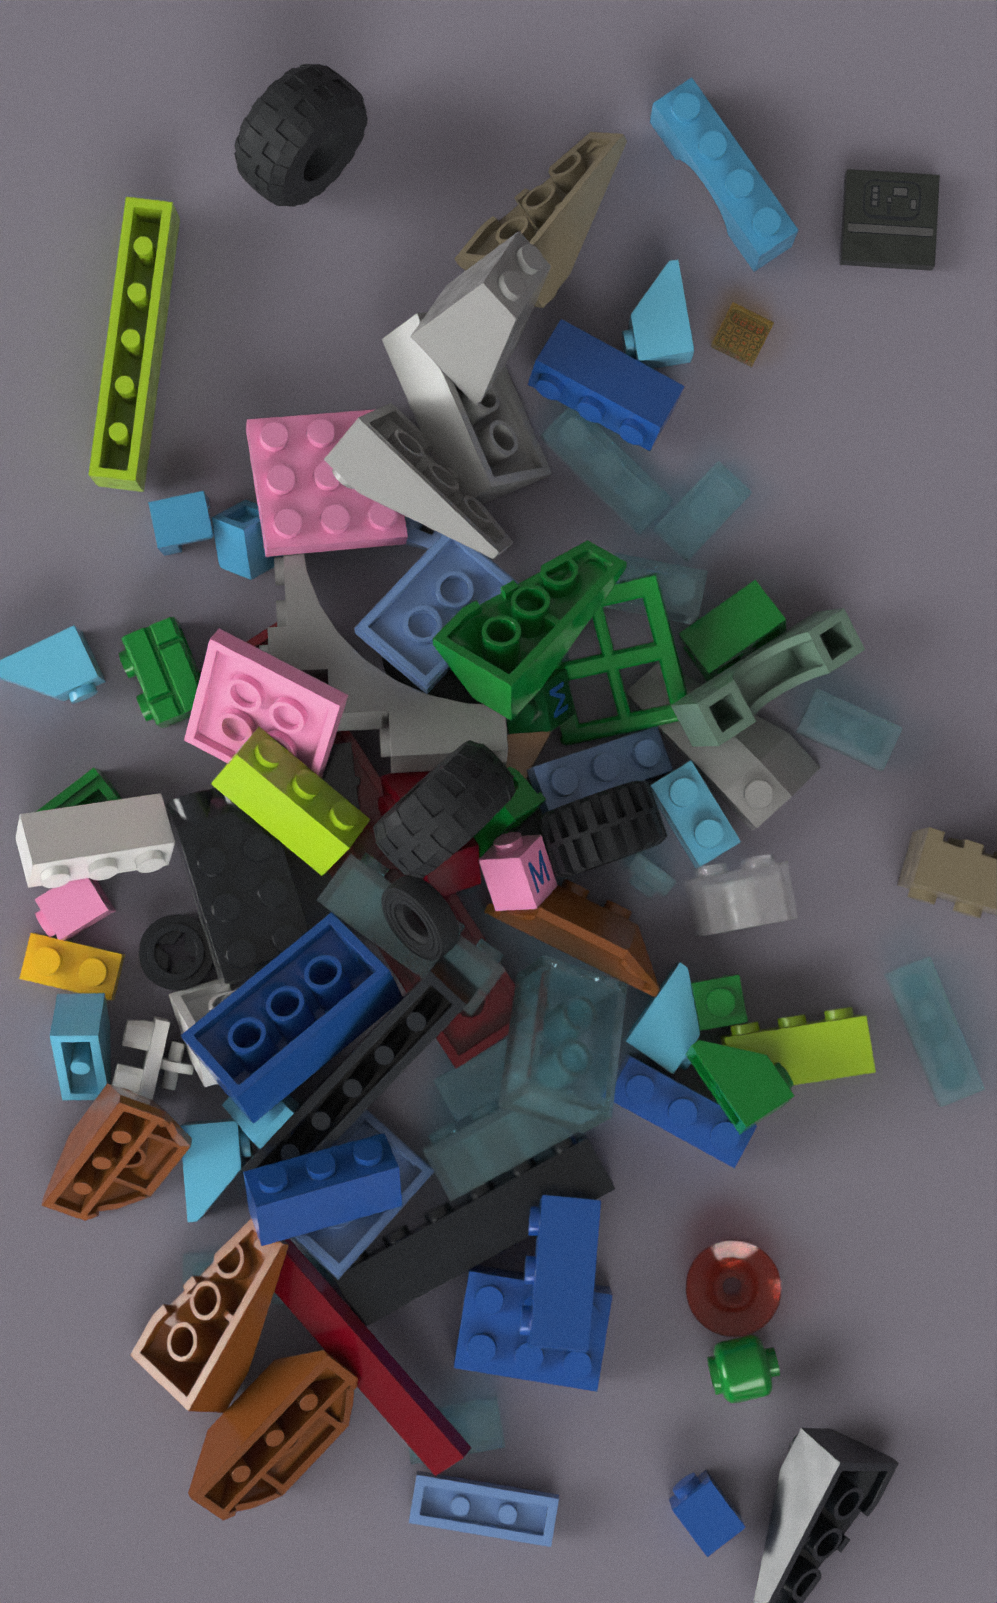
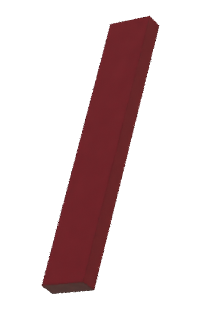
(377, 1371)

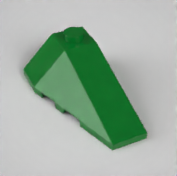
(521, 635)

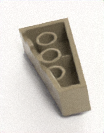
(950, 871)

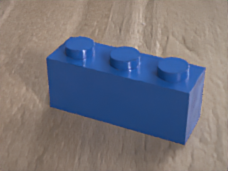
(605, 385)
(679, 1110)
(323, 1189)
(561, 1273)

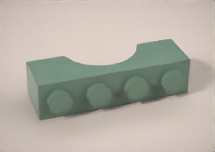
(735, 695)

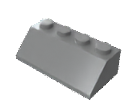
(484, 442)

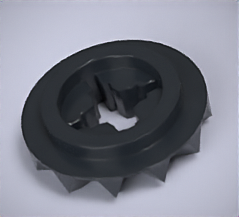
(156, 961)

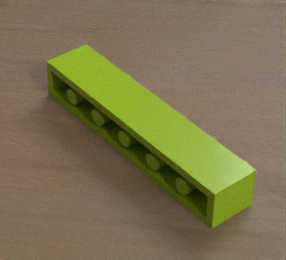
(134, 344)

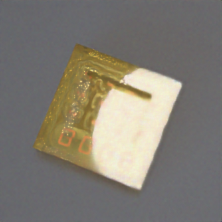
(742, 334)

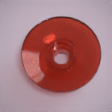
(747, 1308)

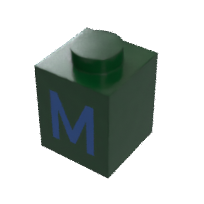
(547, 708)

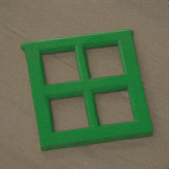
(611, 661)

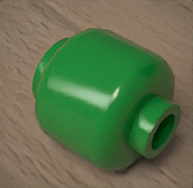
(743, 1368)

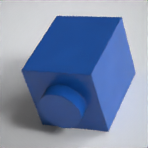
(705, 1511)

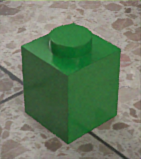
(719, 1001)

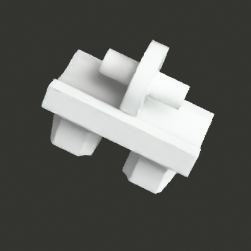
(152, 1038)

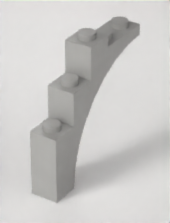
(412, 725)

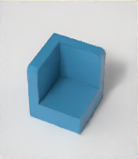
(181, 521)
(241, 541)

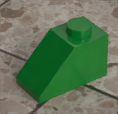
(741, 1082)

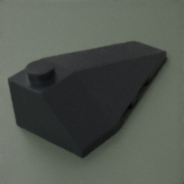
(815, 1502)

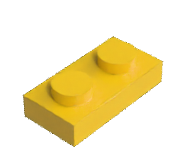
(71, 966)

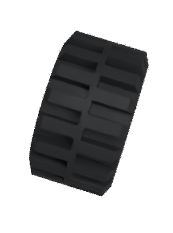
(601, 828)

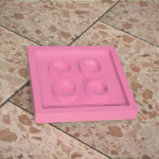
(299, 496)
(252, 690)

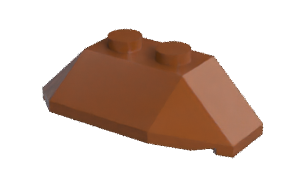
(588, 933)
(115, 1155)
(273, 1433)

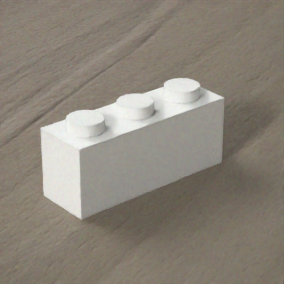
(94, 840)

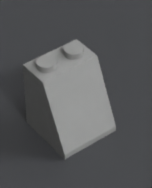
(483, 315)

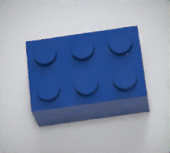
(492, 1342)

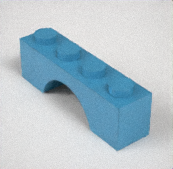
(706, 145)

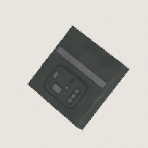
(889, 219)

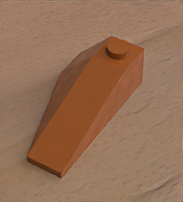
(210, 1332)

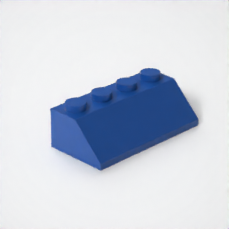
(293, 1016)

